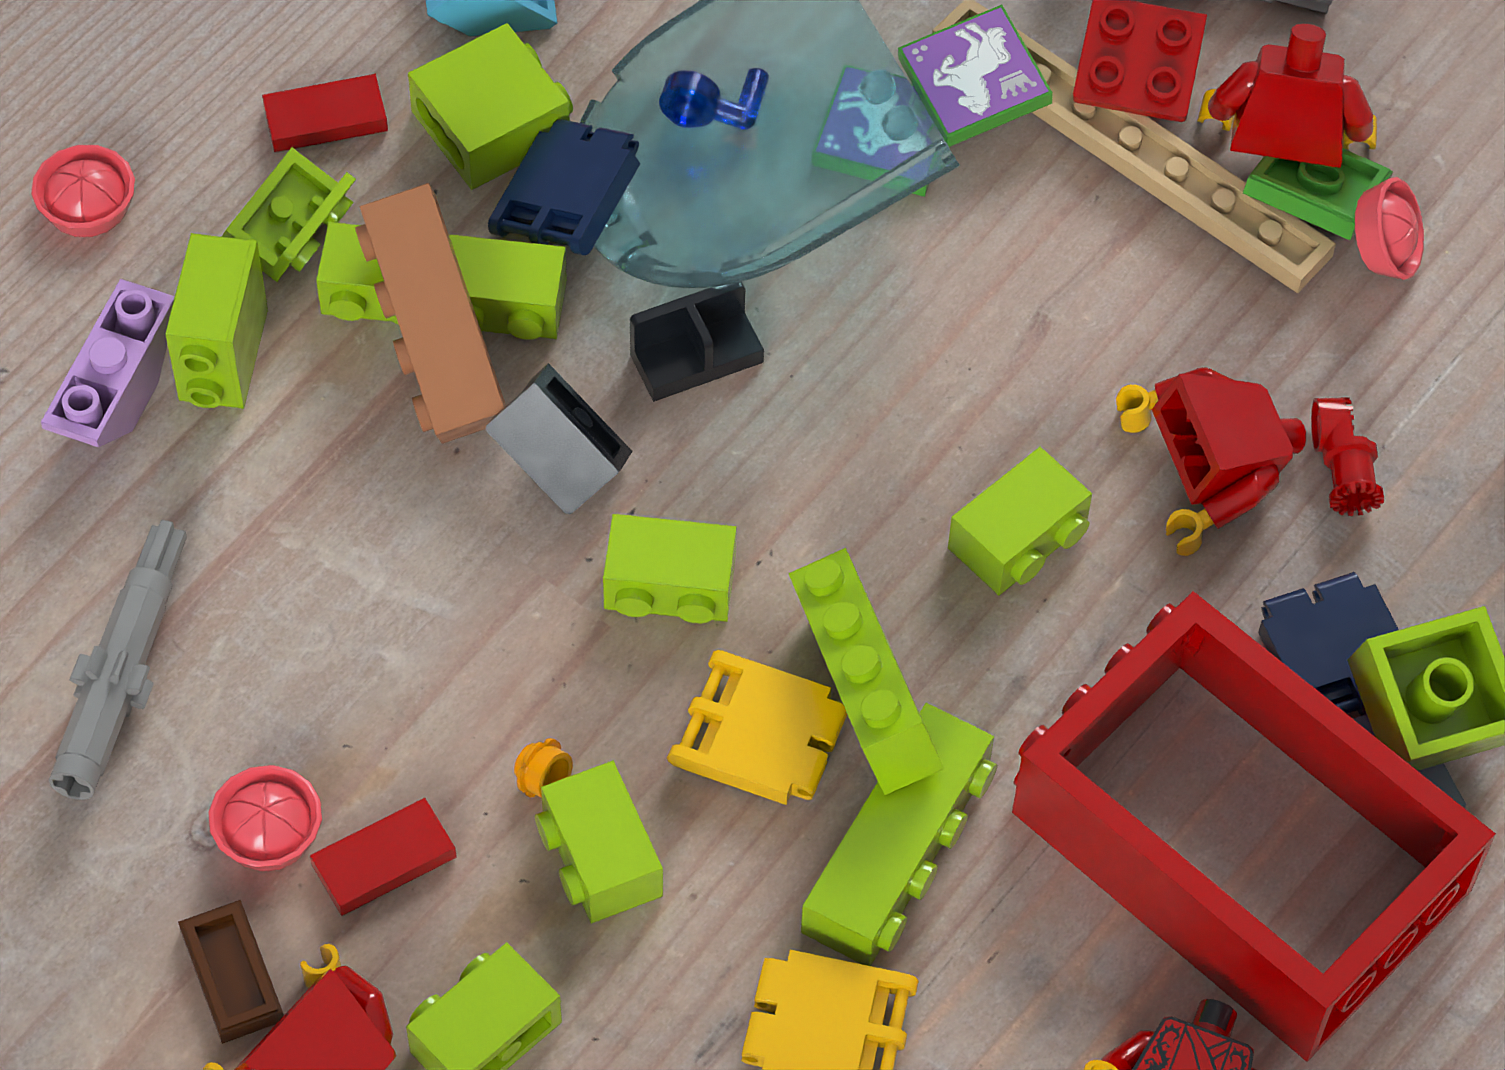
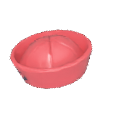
(84, 189)
(1390, 229)
(265, 817)

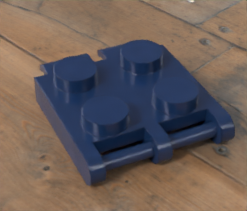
(567, 186)
(1323, 635)

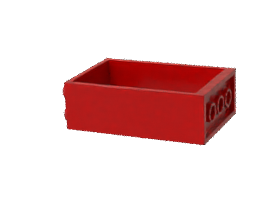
(1183, 903)

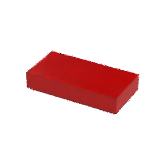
(325, 112)
(383, 856)

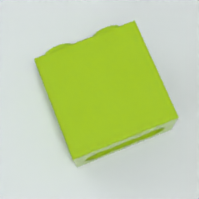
(487, 103)
(217, 321)

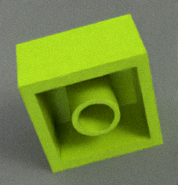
(1435, 688)

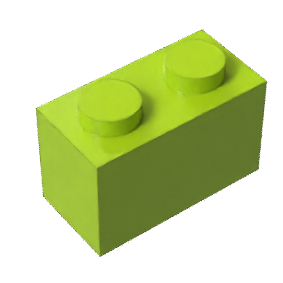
(1020, 522)
(669, 568)
(600, 842)
(485, 1018)

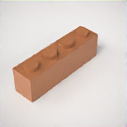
(433, 313)

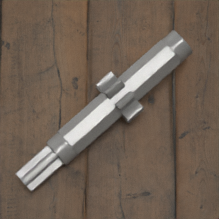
(116, 671)

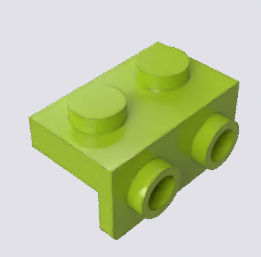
(289, 213)

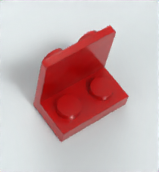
(1139, 58)

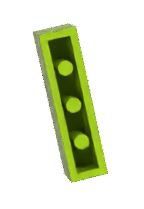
(510, 283)
(865, 672)
(894, 842)

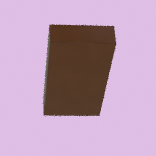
(231, 971)

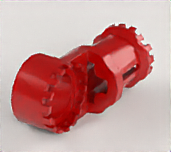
(1347, 457)

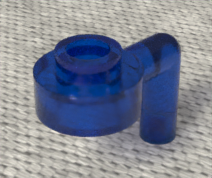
(696, 100)

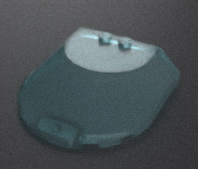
(825, 154)

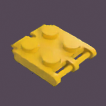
(762, 732)
(826, 1015)

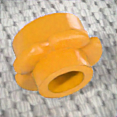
(541, 765)

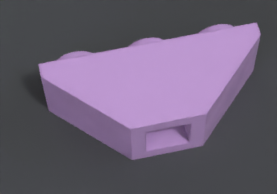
(114, 368)

